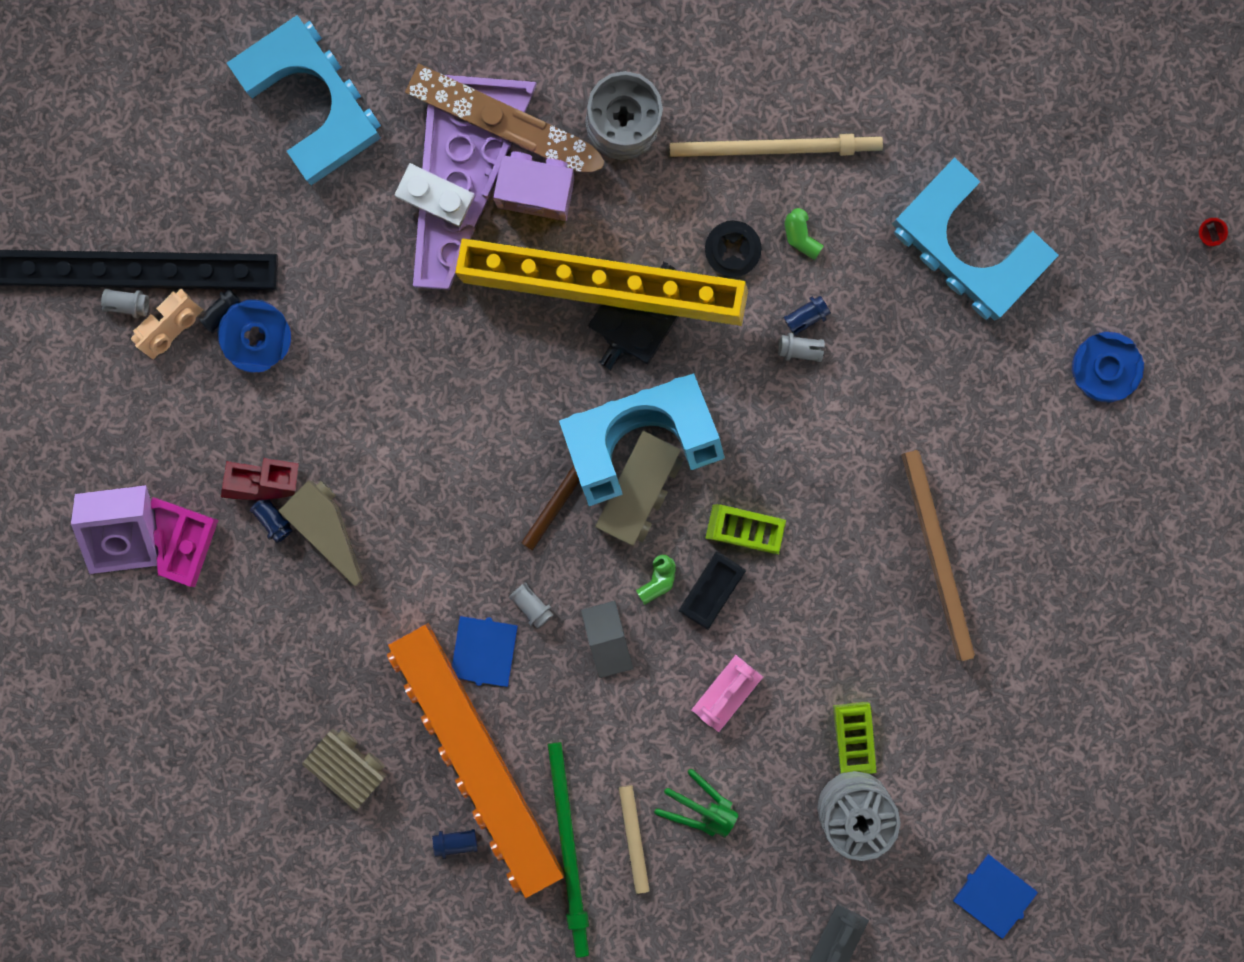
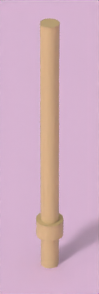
(845, 145)

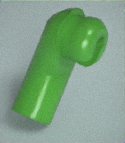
(798, 236)
(662, 579)

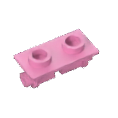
(727, 693)

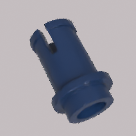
(807, 315)
(271, 520)
(454, 843)

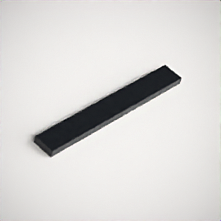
(138, 270)

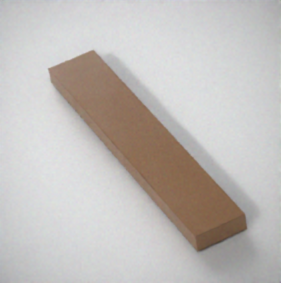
(938, 555)

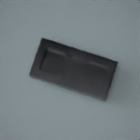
(712, 590)

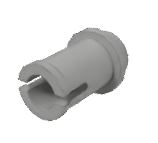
(125, 302)
(800, 348)
(531, 606)

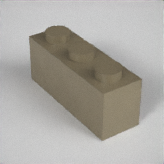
(641, 489)

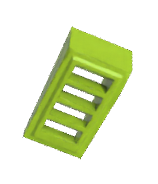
(717, 520)
(855, 709)

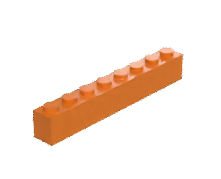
(476, 761)

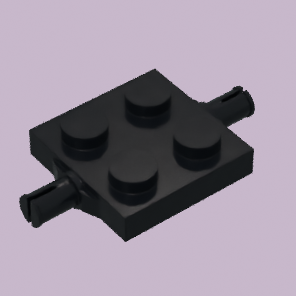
(631, 331)

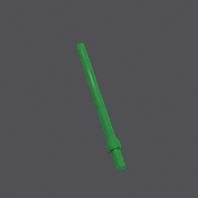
(576, 918)

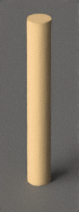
(634, 839)

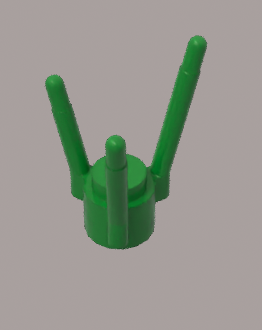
(717, 818)

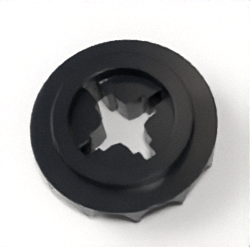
(732, 232)

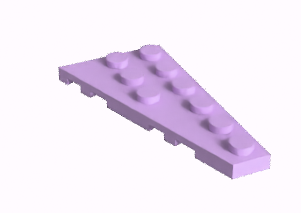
(469, 160)

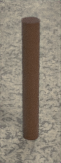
(551, 509)

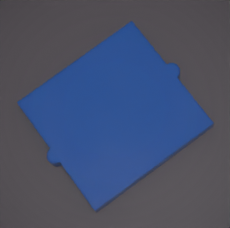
(484, 651)
(995, 896)

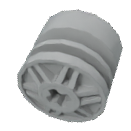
(627, 95)
(856, 795)

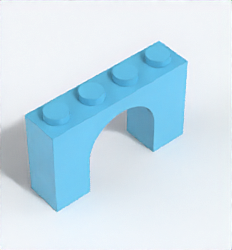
(294, 50)
(990, 288)
(672, 405)

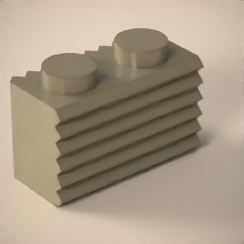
(345, 768)

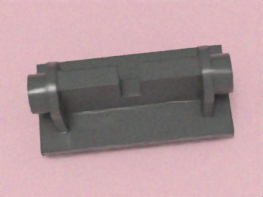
(839, 936)

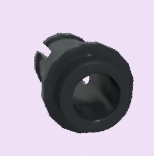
(212, 316)

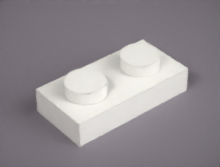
(434, 195)

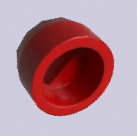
(1221, 230)

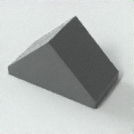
(607, 639)

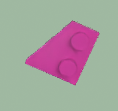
(181, 541)

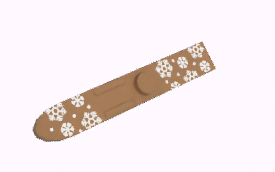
(503, 120)

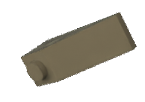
(322, 524)

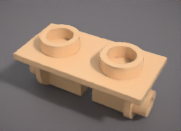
(155, 336)

